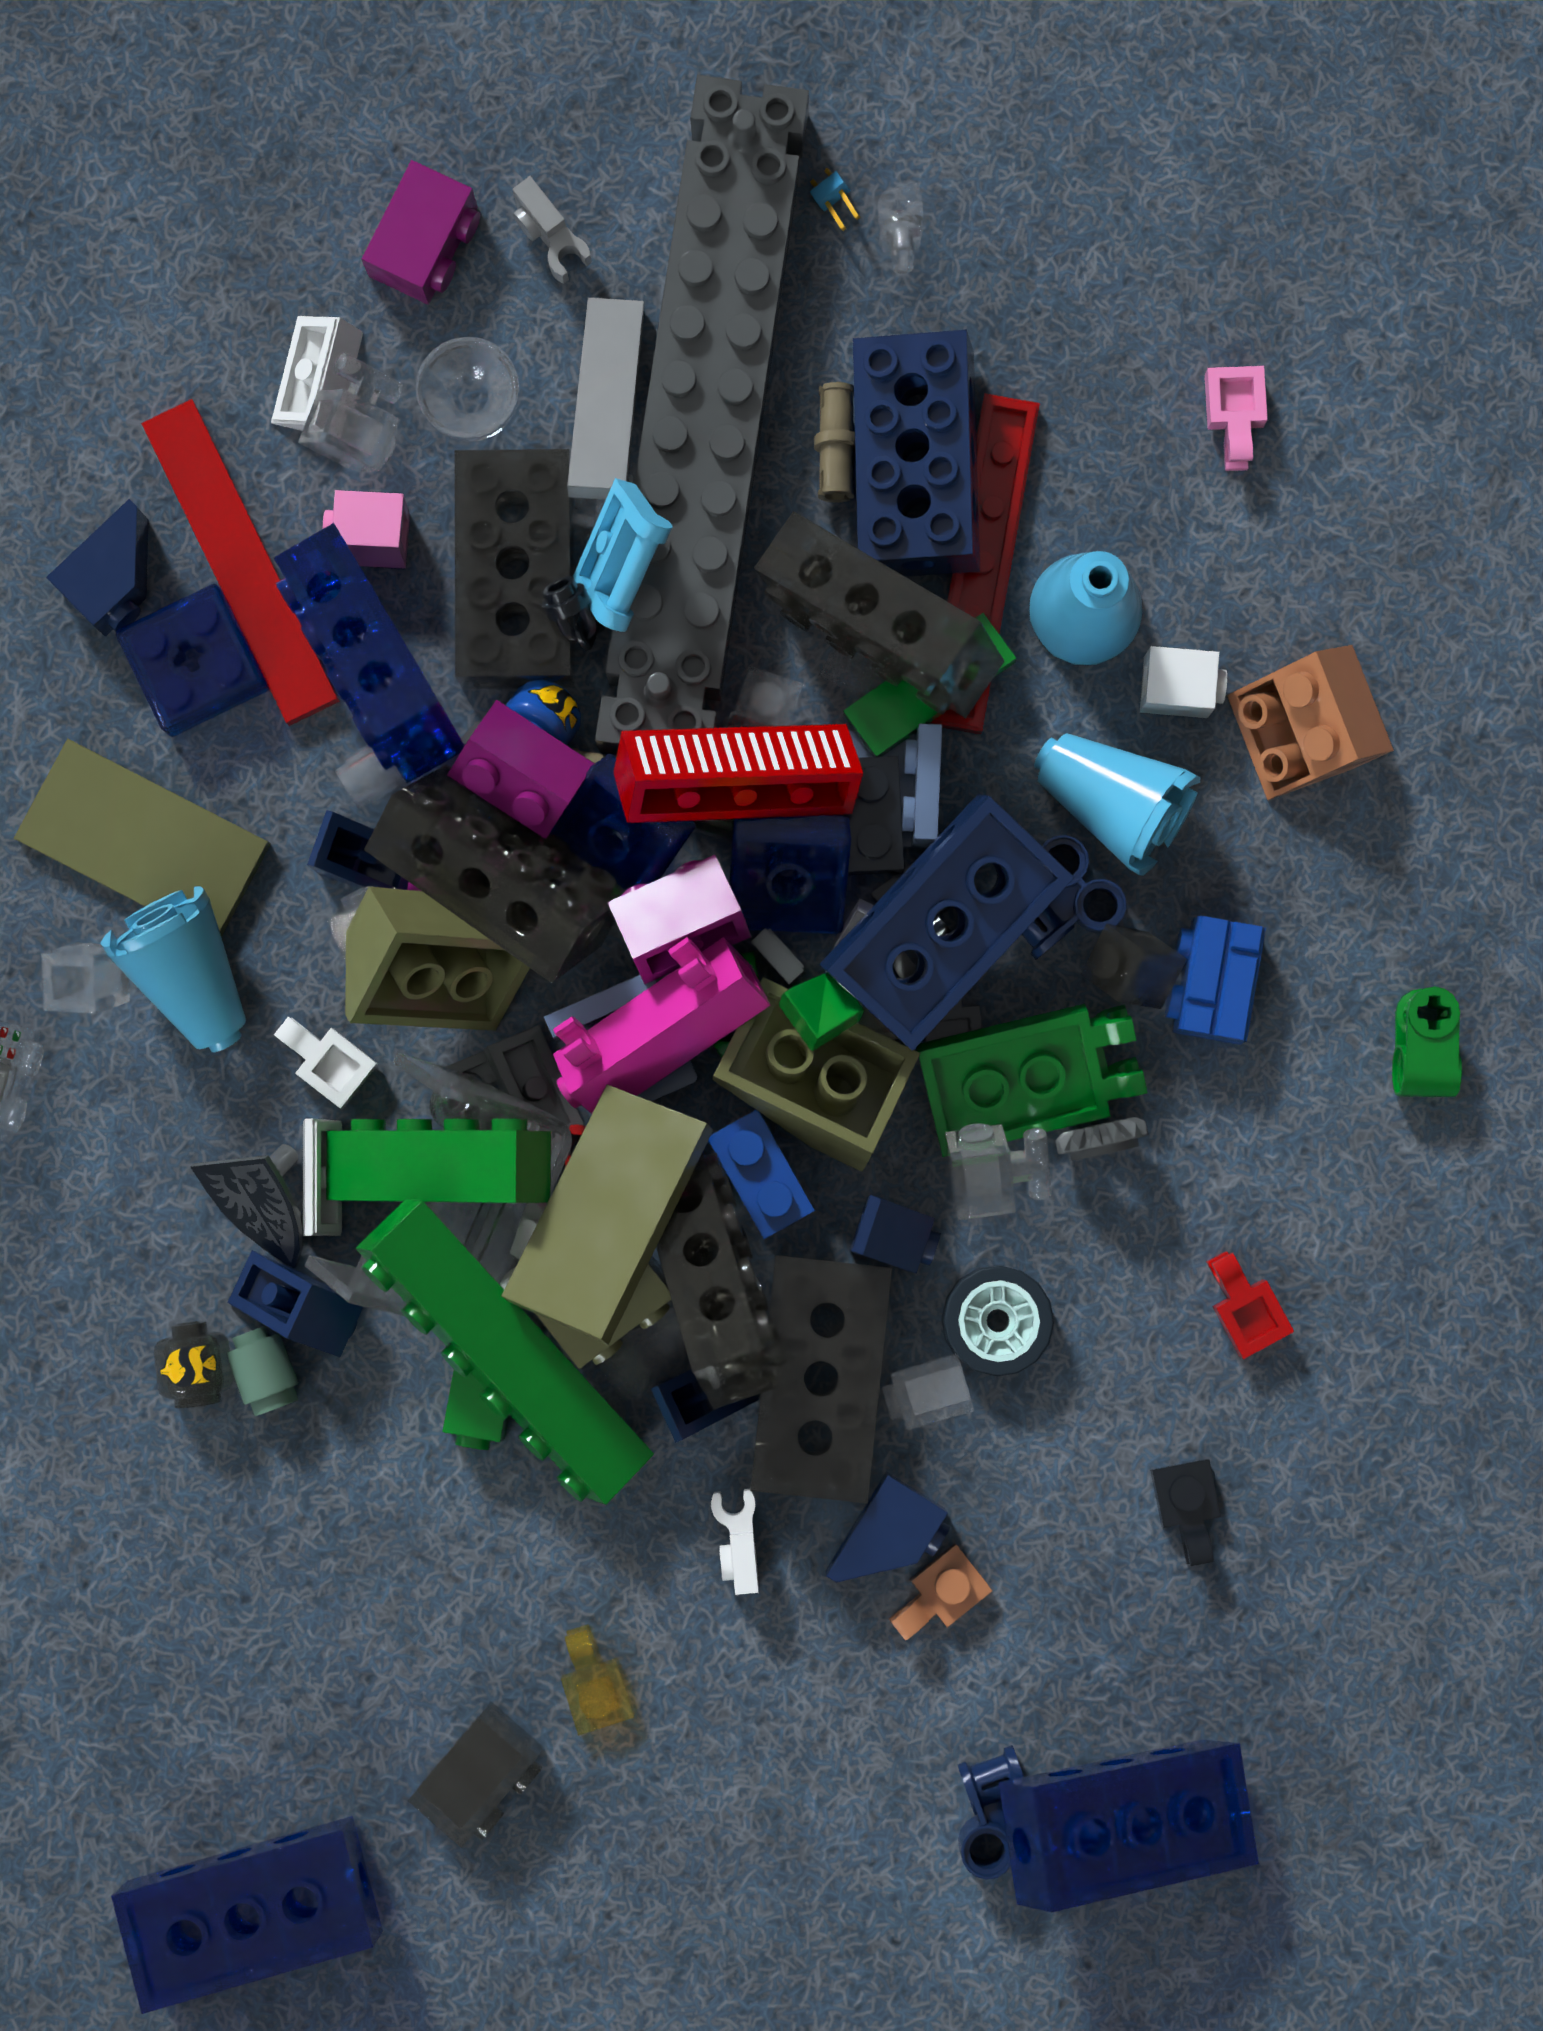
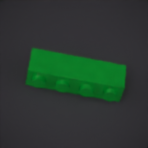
(439, 1164)

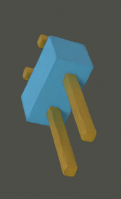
(830, 192)

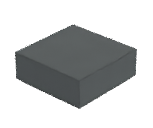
(779, 956)

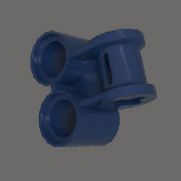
(1068, 905)
(984, 1795)

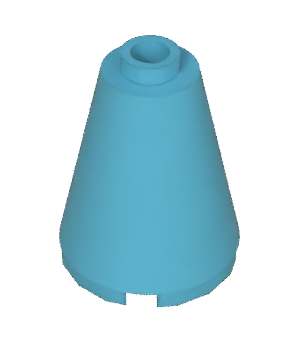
(1086, 608)
(1118, 795)
(182, 967)

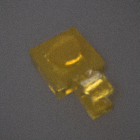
(595, 1689)

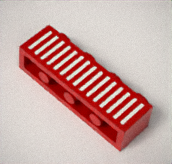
(737, 772)

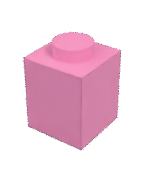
(372, 526)

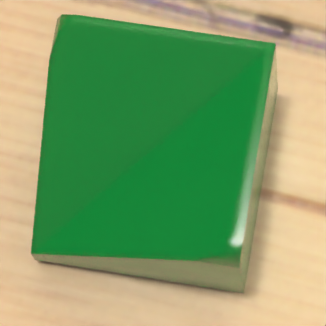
(820, 1009)

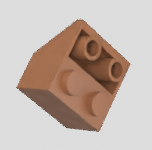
(1310, 721)

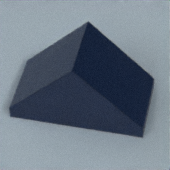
(342, 856)
(687, 1406)

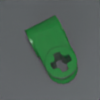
(1426, 1051)

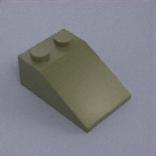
(824, 1097)

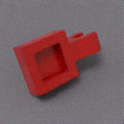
(1250, 1312)

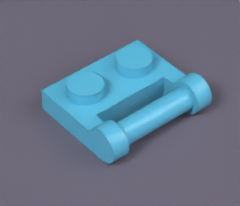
(620, 553)

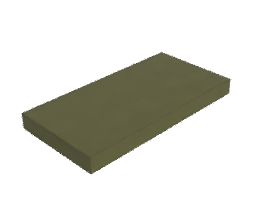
(138, 834)
(607, 1213)

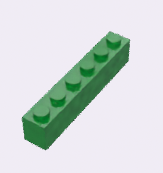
(503, 1351)

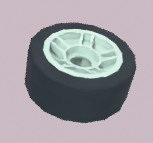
(1026, 1331)

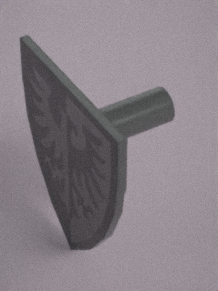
(258, 1200)

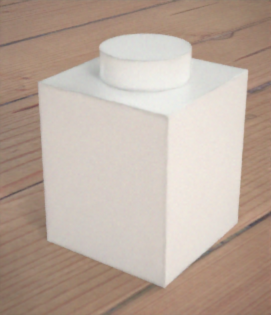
(1182, 682)

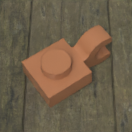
(946, 1588)

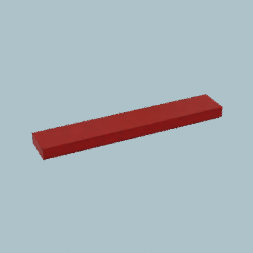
(1003, 462)
(239, 561)

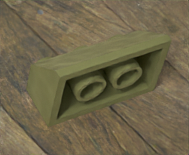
(424, 966)

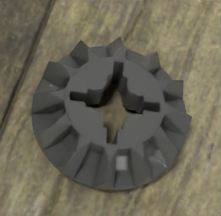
(1102, 1138)

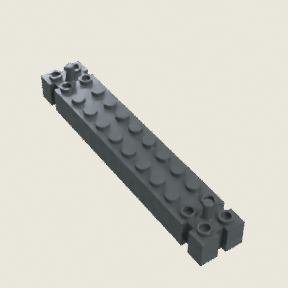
(707, 402)

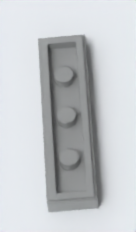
(605, 397)

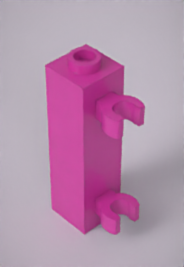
(661, 1026)

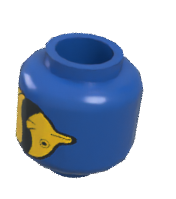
(548, 708)

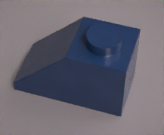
(108, 571)
(895, 1235)
(294, 1304)
(890, 1532)

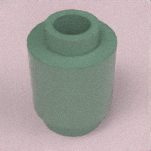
(263, 1371)

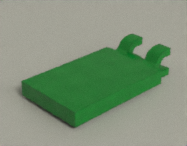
(1030, 1072)

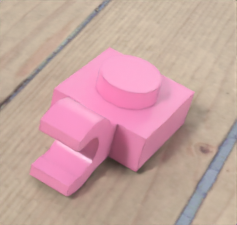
(1236, 404)

